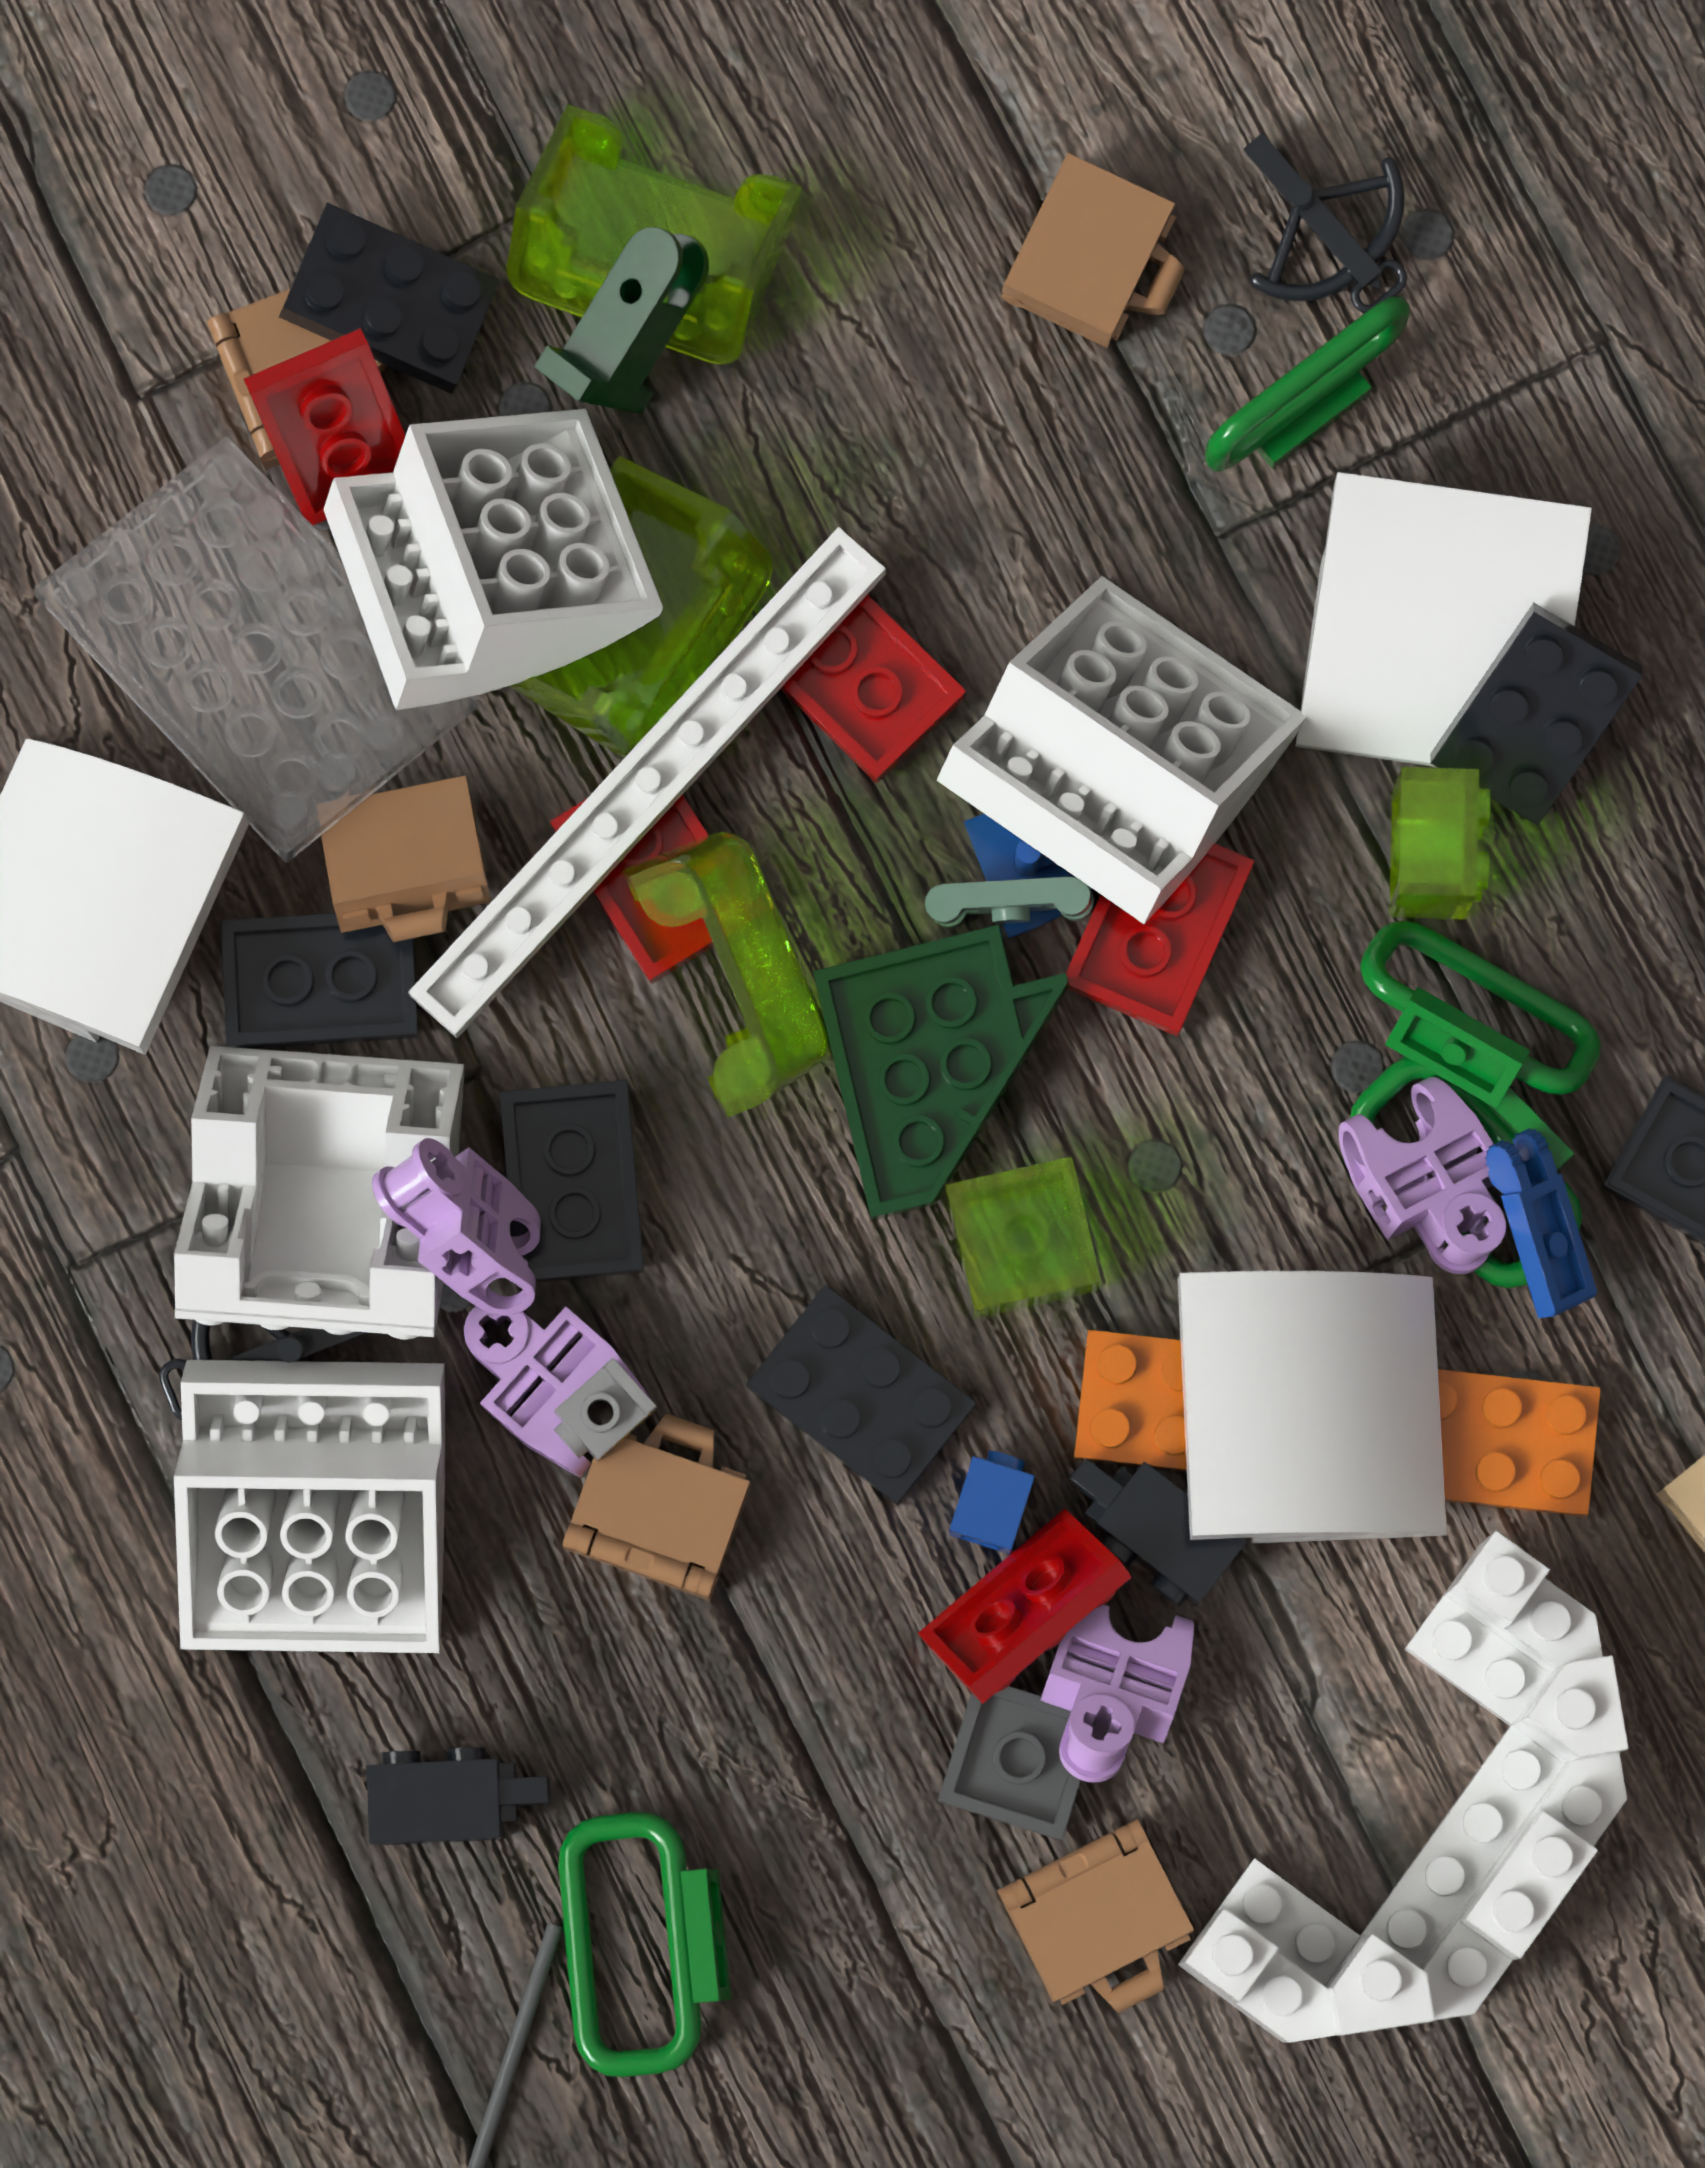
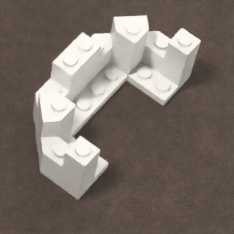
(1495, 1857)

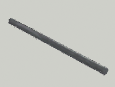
(515, 2046)

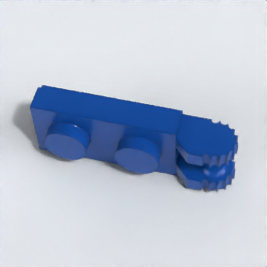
(1541, 1223)

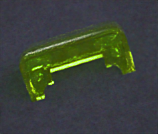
(591, 202)
(708, 583)
(726, 887)

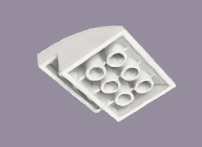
(490, 555)
(1421, 602)
(1120, 748)
(103, 890)
(1311, 1405)
(311, 1506)

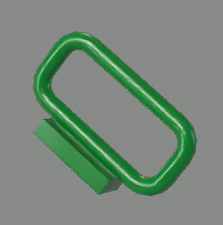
(1310, 393)
(1456, 1043)
(1500, 1124)
(693, 1936)

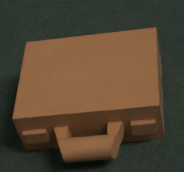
(1091, 253)
(253, 341)
(406, 860)
(660, 1510)
(1097, 1916)

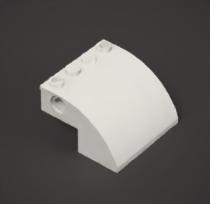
(285, 1198)

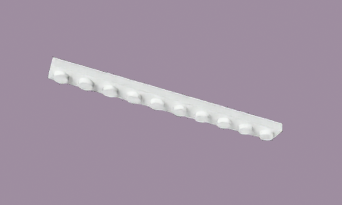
(647, 782)

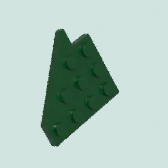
(926, 1055)

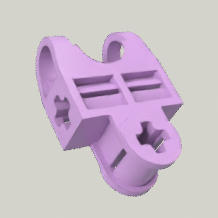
(1431, 1182)
(463, 1222)
(526, 1364)
(1115, 1690)

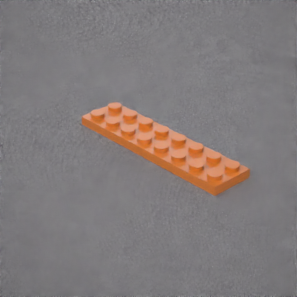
(1501, 1436)

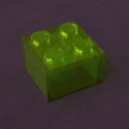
(1435, 843)
(1022, 1237)

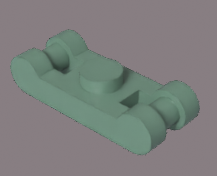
(1009, 900)

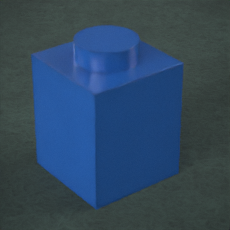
(992, 1502)

